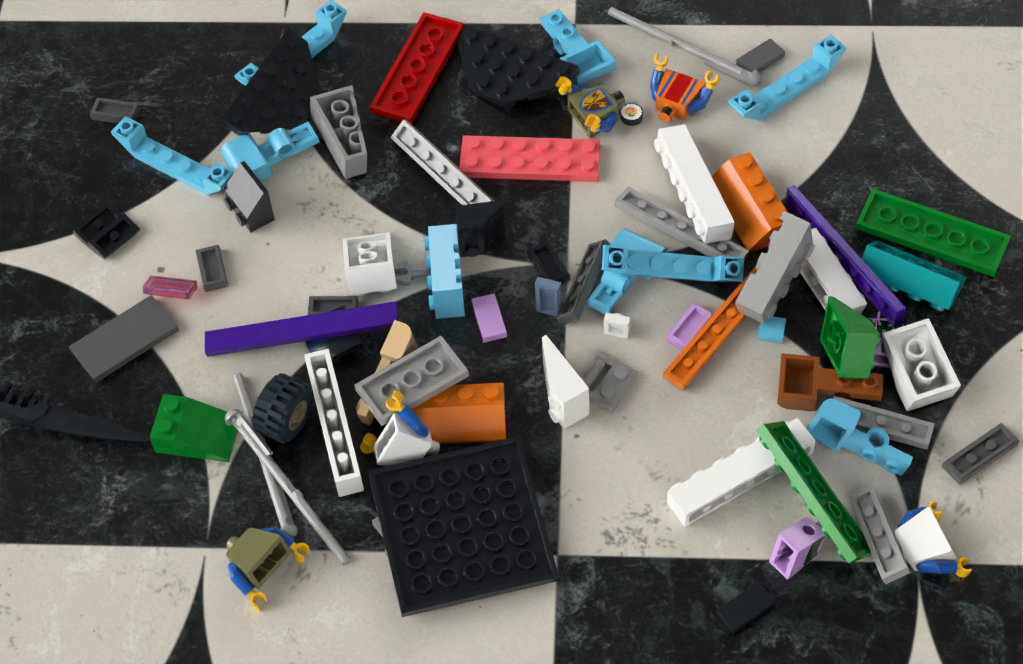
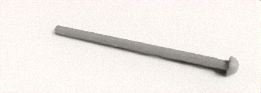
(713, 61)
(236, 418)
(276, 491)

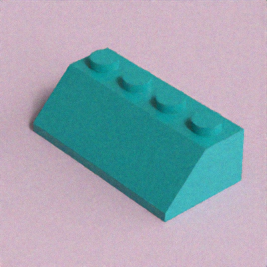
(914, 275)

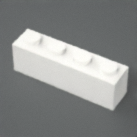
(828, 277)

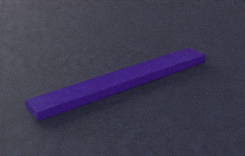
(860, 273)
(301, 329)

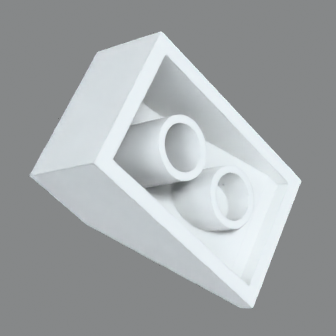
(369, 264)
(919, 365)
(565, 389)

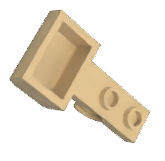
(397, 345)

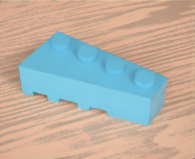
(445, 271)

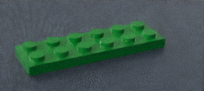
(933, 232)
(815, 490)

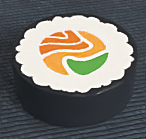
(631, 114)

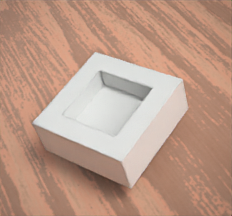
(616, 325)

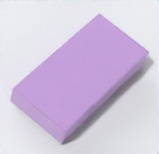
(489, 318)
(688, 326)

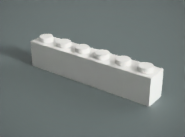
(694, 184)
(334, 423)
(730, 477)

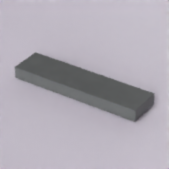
(582, 283)

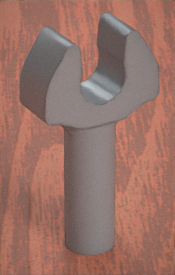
(411, 273)

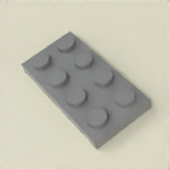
(416, 376)

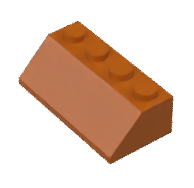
(749, 200)
(466, 414)

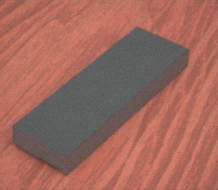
(980, 453)

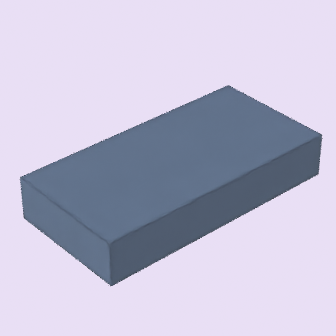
(548, 296)

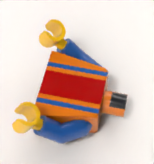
(677, 93)

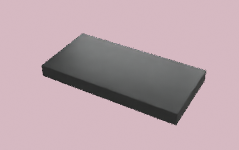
(123, 338)

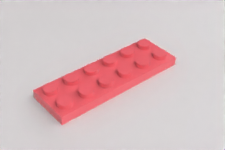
(530, 158)

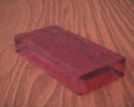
(170, 287)

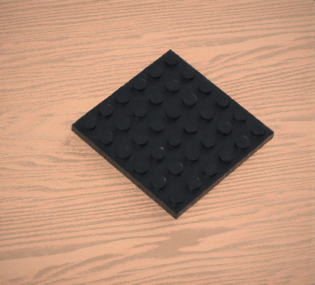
(462, 526)

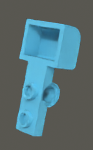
(590, 58)
(279, 146)
(614, 285)
(835, 428)

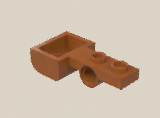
(803, 380)

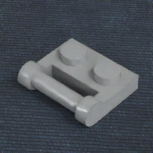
(614, 384)

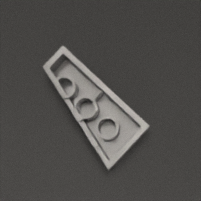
(340, 128)
(776, 268)

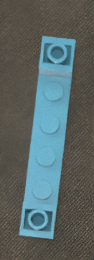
(320, 36)
(824, 58)
(134, 139)
(671, 265)

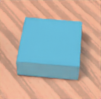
(772, 330)

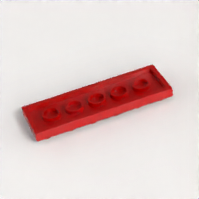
(417, 68)

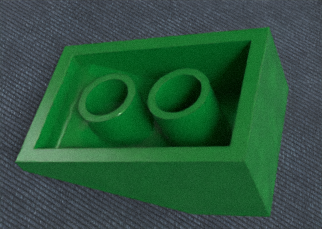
(849, 340)
(192, 430)

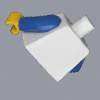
(403, 437)
(926, 544)

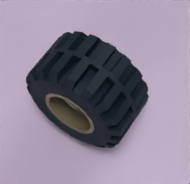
(282, 408)

